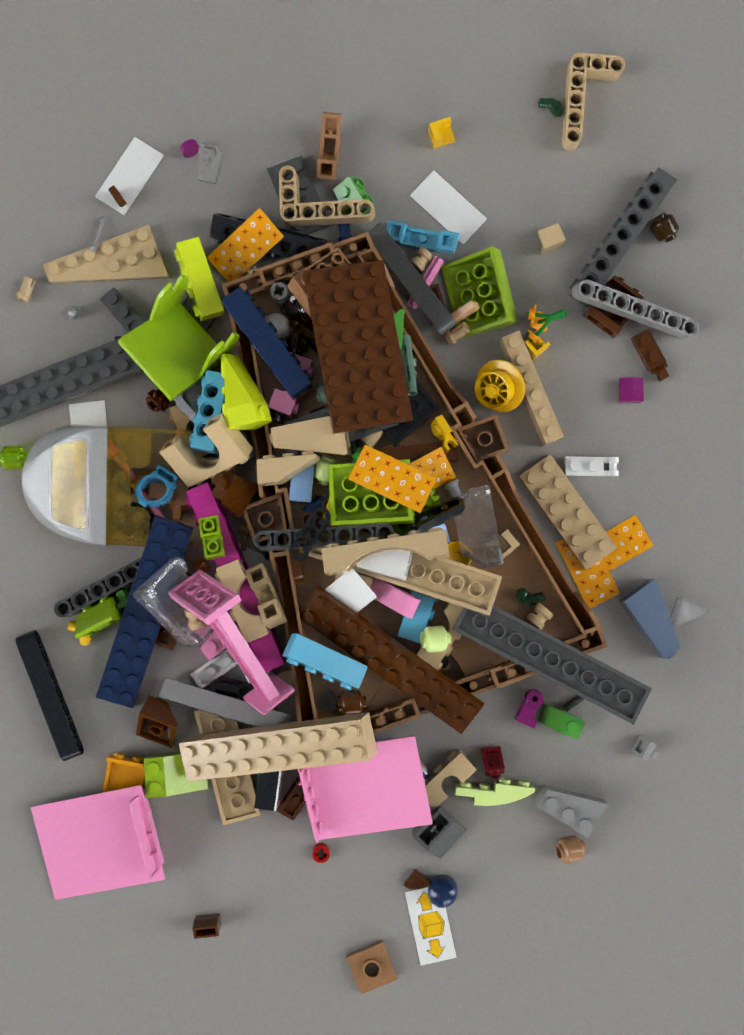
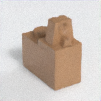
(178, 501)

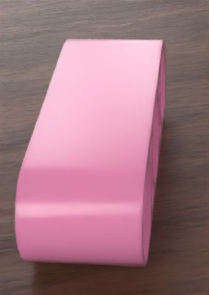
(395, 598)

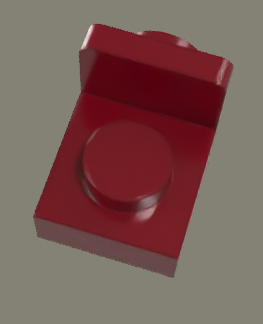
(493, 761)

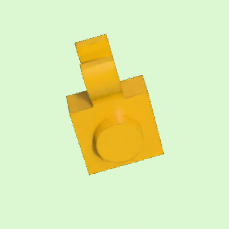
(443, 431)

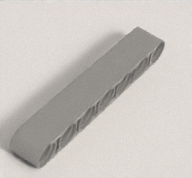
(626, 310)
(219, 704)

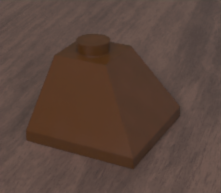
(157, 722)

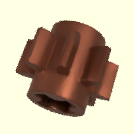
(157, 400)

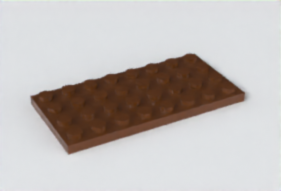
(357, 346)

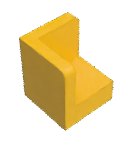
(441, 132)
(536, 349)

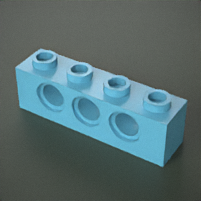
(210, 382)

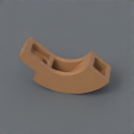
(329, 146)

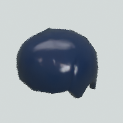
(442, 891)

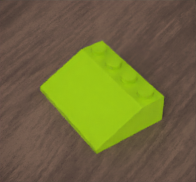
(481, 280)
(359, 505)

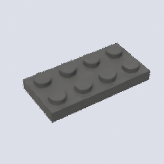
(306, 190)

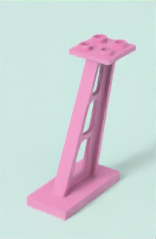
(210, 602)

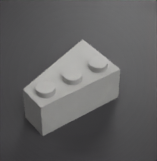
(571, 808)

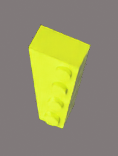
(201, 283)

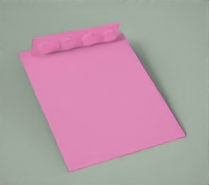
(368, 794)
(99, 842)

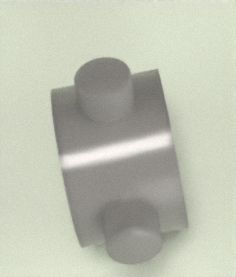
(74, 312)

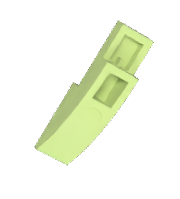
(501, 793)

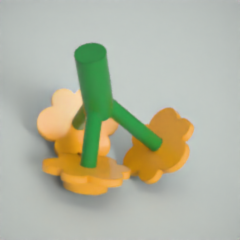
(541, 321)

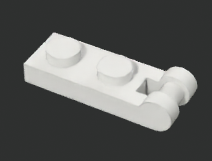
(590, 466)

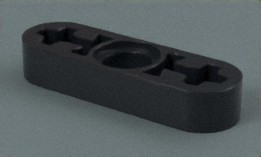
(297, 543)

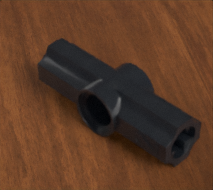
(231, 687)

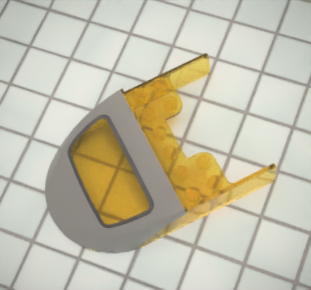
(82, 482)

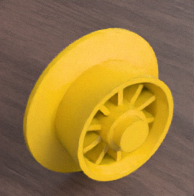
(499, 386)

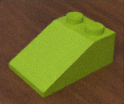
(98, 617)
(167, 776)

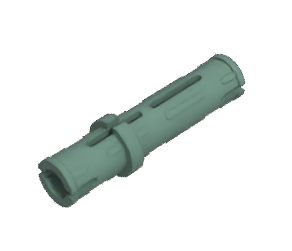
(411, 386)

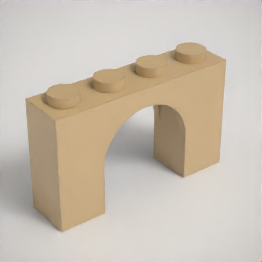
(194, 468)

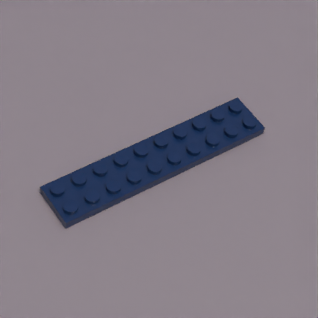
(137, 626)

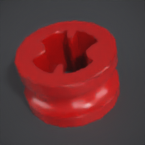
(326, 850)

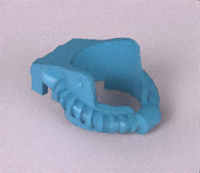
(162, 476)

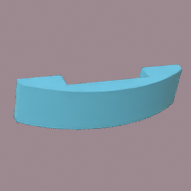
(415, 238)

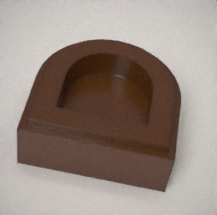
(117, 196)

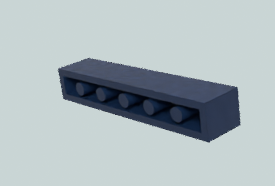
(266, 342)

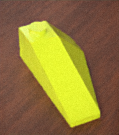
(243, 403)

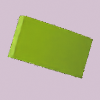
(212, 537)

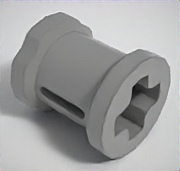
(283, 289)
(454, 489)

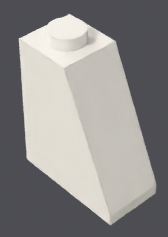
(388, 563)

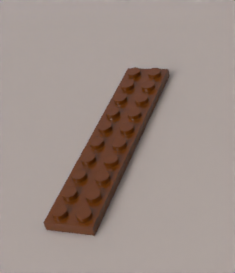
(390, 660)

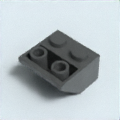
(441, 834)

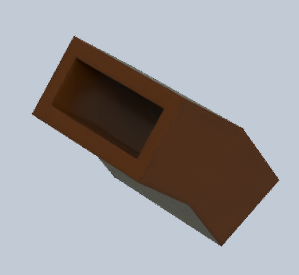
(206, 926)

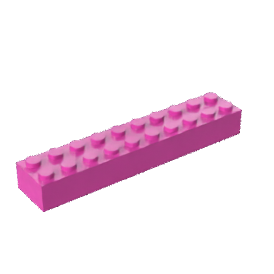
(267, 648)

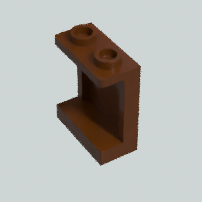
(608, 321)

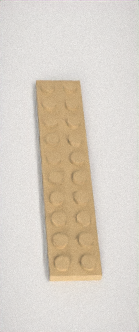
(436, 578)

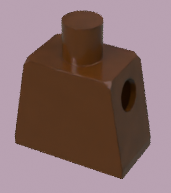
(233, 492)

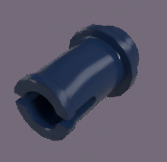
(345, 232)
(317, 502)

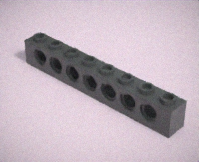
(662, 184)

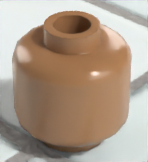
(570, 849)

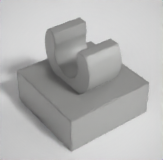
(644, 748)

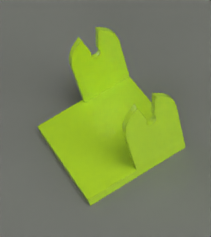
(173, 345)

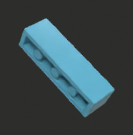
(411, 628)
(325, 661)

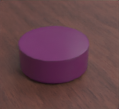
(189, 148)

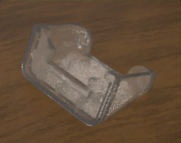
(156, 600)

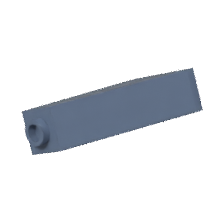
(651, 616)

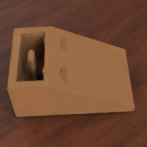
(297, 284)

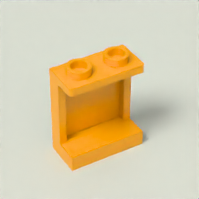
(123, 772)

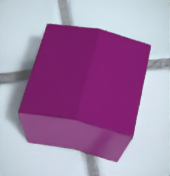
(631, 390)

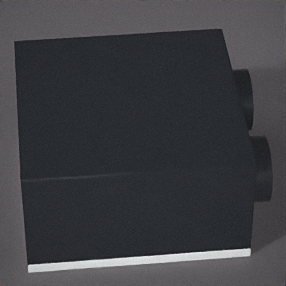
(269, 790)

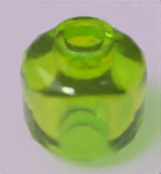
(12, 457)

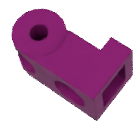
(528, 708)

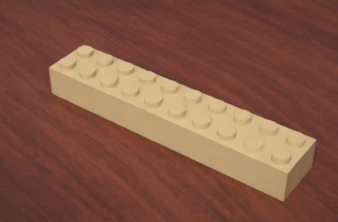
(279, 747)

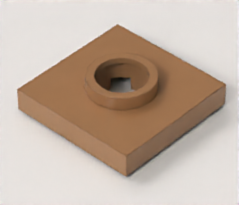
(375, 954)

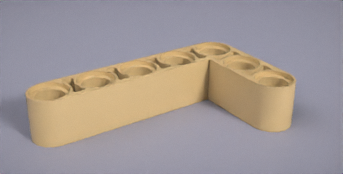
(577, 93)
(318, 208)

